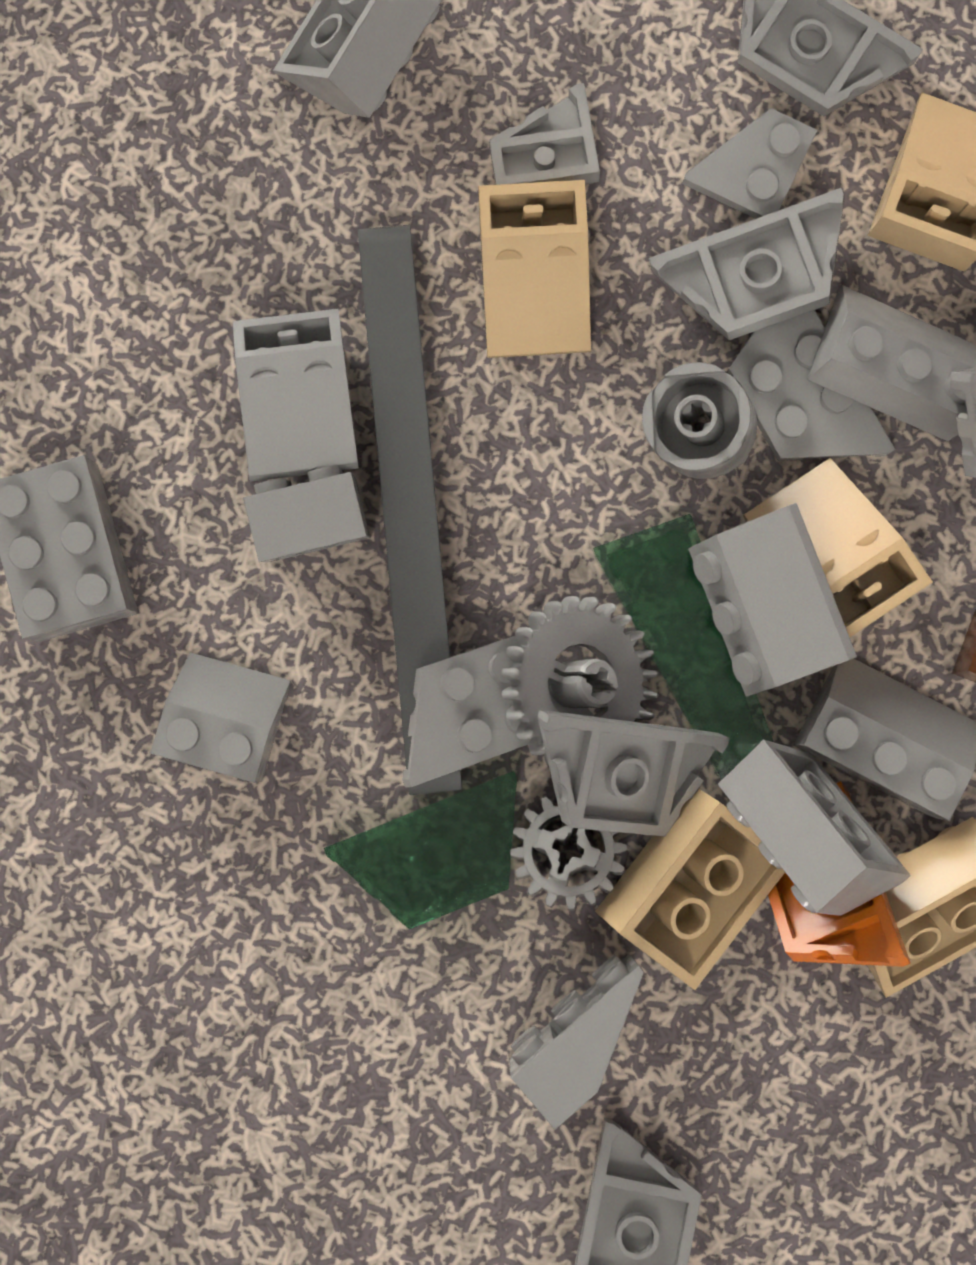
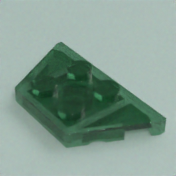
(436, 854)

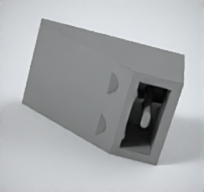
(294, 394)
(569, 1056)

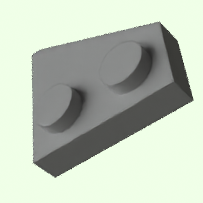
(548, 145)
(755, 165)

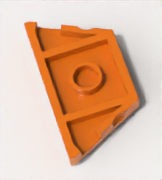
(858, 937)

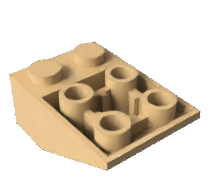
(933, 186)
(535, 268)
(856, 546)

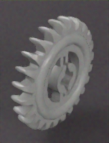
(612, 677)

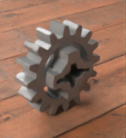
(546, 841)

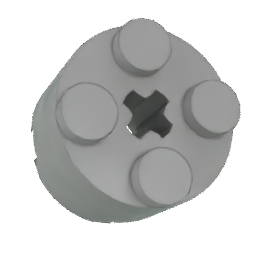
(677, 403)

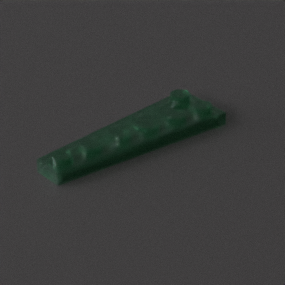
(668, 603)

